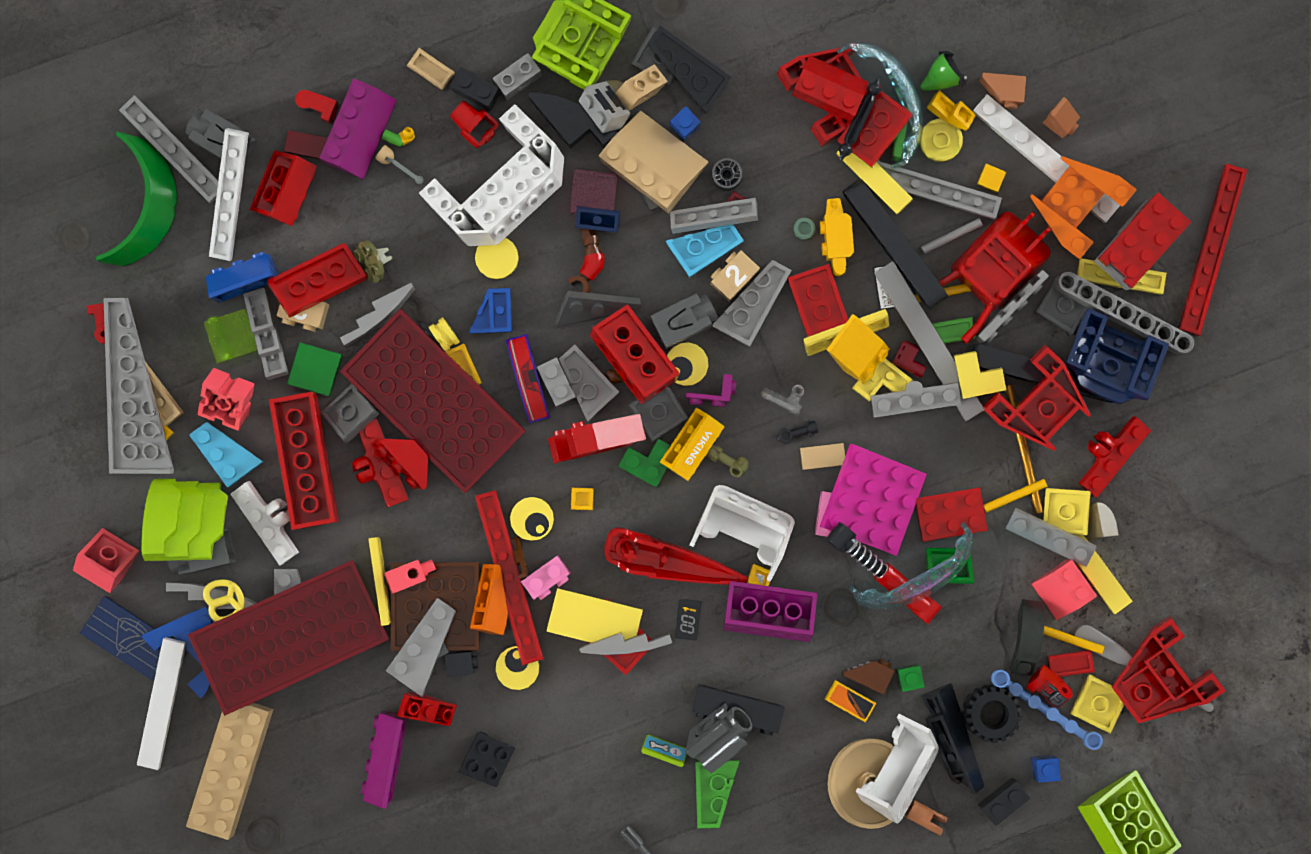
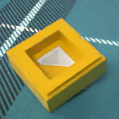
(758, 575)

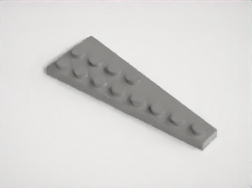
(134, 422)

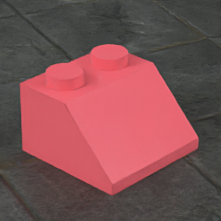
(105, 560)
(1063, 589)

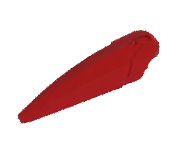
(659, 559)

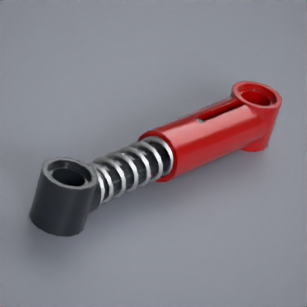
(885, 574)

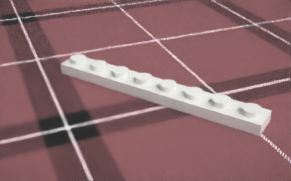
(1033, 148)

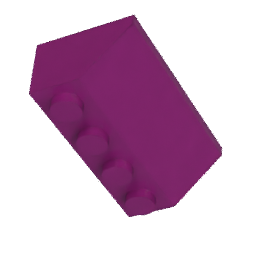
(358, 129)
(770, 611)
(385, 759)

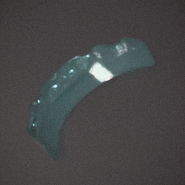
(905, 89)
(923, 584)

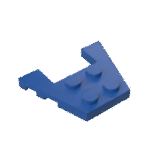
(180, 629)

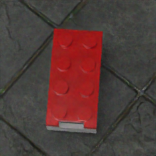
(1142, 241)

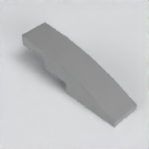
(384, 309)
(265, 333)
(195, 592)
(617, 645)

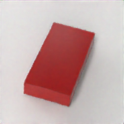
(1071, 663)

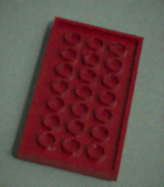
(433, 400)
(288, 637)

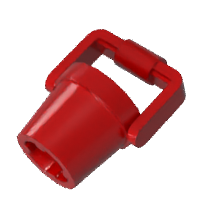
(468, 118)

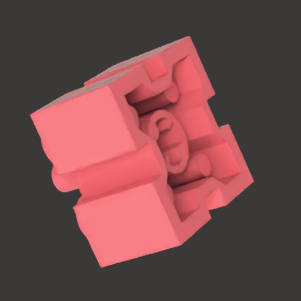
(225, 399)

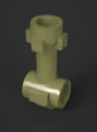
(738, 466)

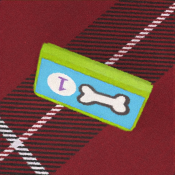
(664, 750)

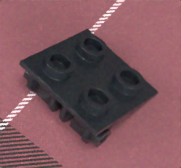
(486, 759)

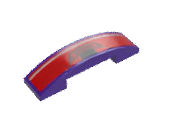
(527, 378)

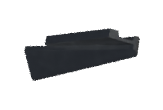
(952, 737)

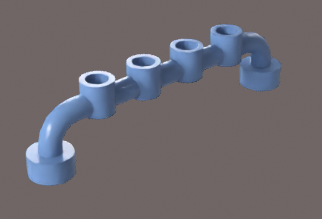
(1090, 739)

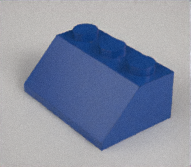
(241, 277)

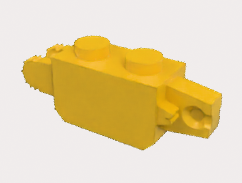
(838, 236)

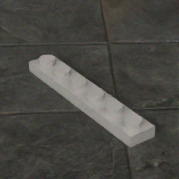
(171, 148)
(945, 192)

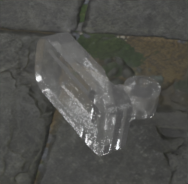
(790, 404)

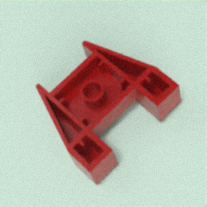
(830, 126)
(1045, 406)
(595, 437)

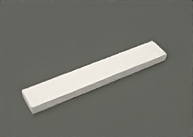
(228, 194)
(161, 703)

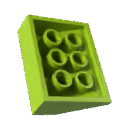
(1128, 819)

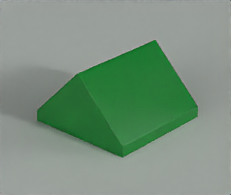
(938, 555)

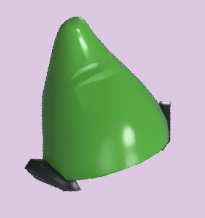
(943, 74)

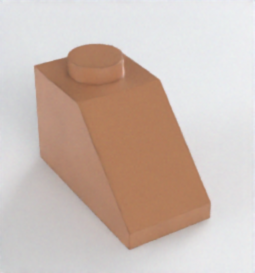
(1005, 89)
(1062, 119)

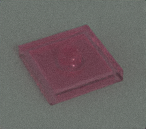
(593, 190)

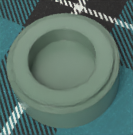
(804, 228)

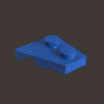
(494, 313)

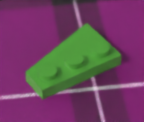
(713, 793)

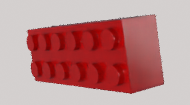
(304, 460)

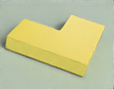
(886, 375)
(973, 381)

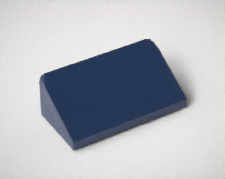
(597, 219)

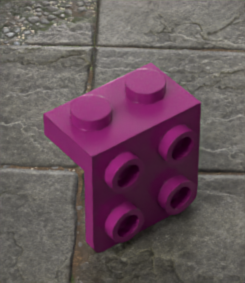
(728, 389)

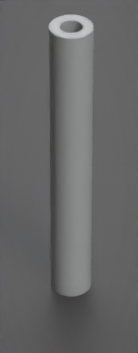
(951, 236)

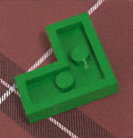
(646, 468)

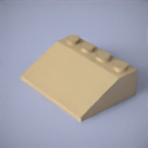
(653, 161)

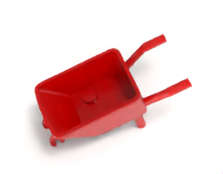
(999, 264)

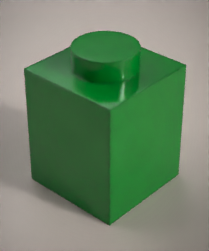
(909, 677)

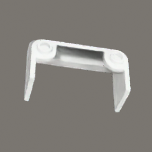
(747, 521)
(903, 770)

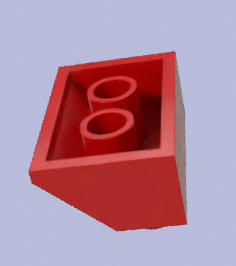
(830, 88)
(283, 187)

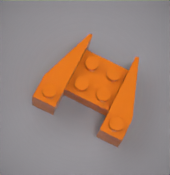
(1074, 198)

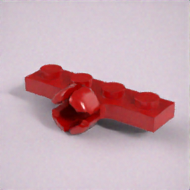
(1112, 454)
(378, 467)

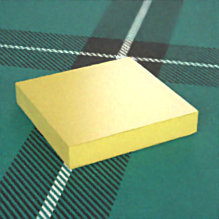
(1068, 510)
(1097, 704)

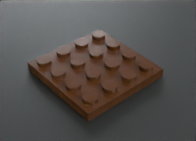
(452, 583)

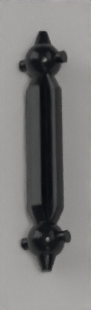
(859, 120)

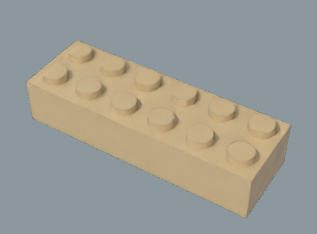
(229, 771)

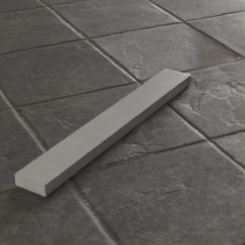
(924, 334)

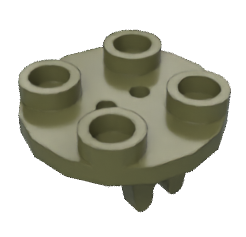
(372, 260)

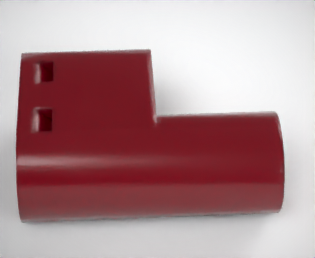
(905, 359)

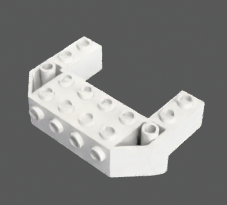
(510, 193)

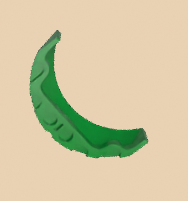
(157, 210)

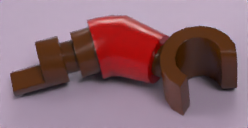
(593, 261)

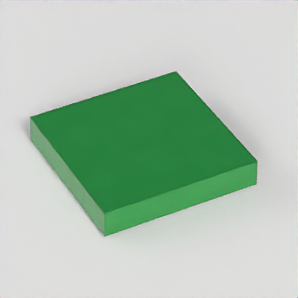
(314, 369)

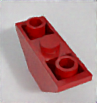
(406, 458)
(426, 709)

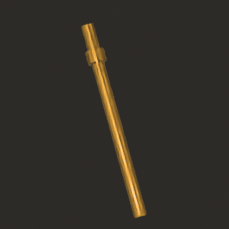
(1025, 456)

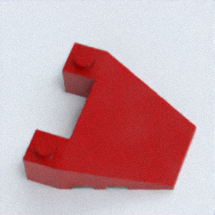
(1156, 683)

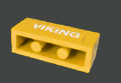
(692, 444)

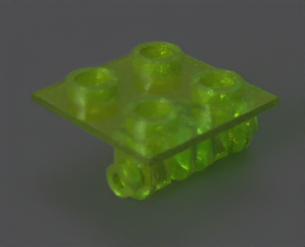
(230, 335)

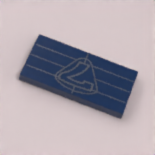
(120, 634)

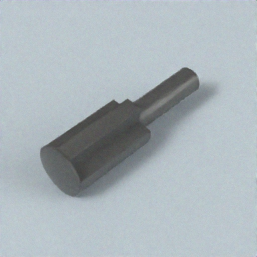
(633, 839)

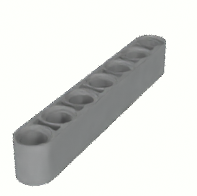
(1113, 312)

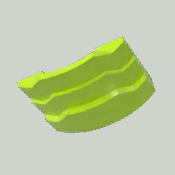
(579, 38)
(182, 520)

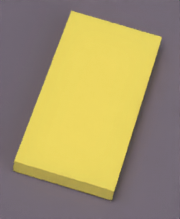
(591, 617)

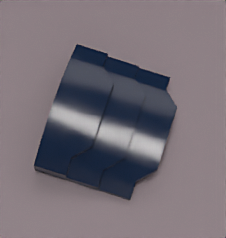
(1114, 362)

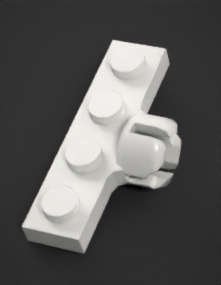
(266, 521)

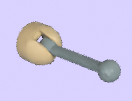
(386, 156)

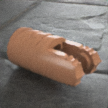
(922, 815)

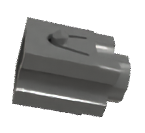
(208, 131)
(684, 320)
(222, 555)
(719, 737)

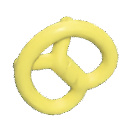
(228, 599)

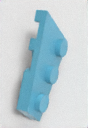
(703, 248)
(224, 454)

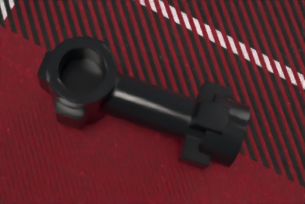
(786, 435)

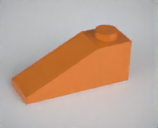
(490, 605)

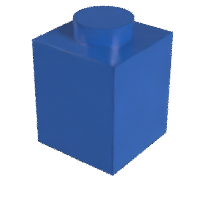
(685, 123)
(1046, 768)

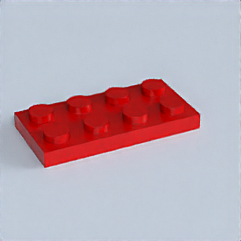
(317, 280)

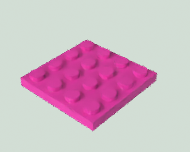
(874, 498)

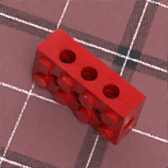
(637, 340)

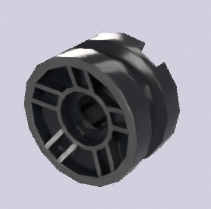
(735, 171)

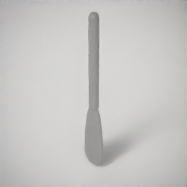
(1113, 650)

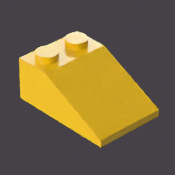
(858, 349)

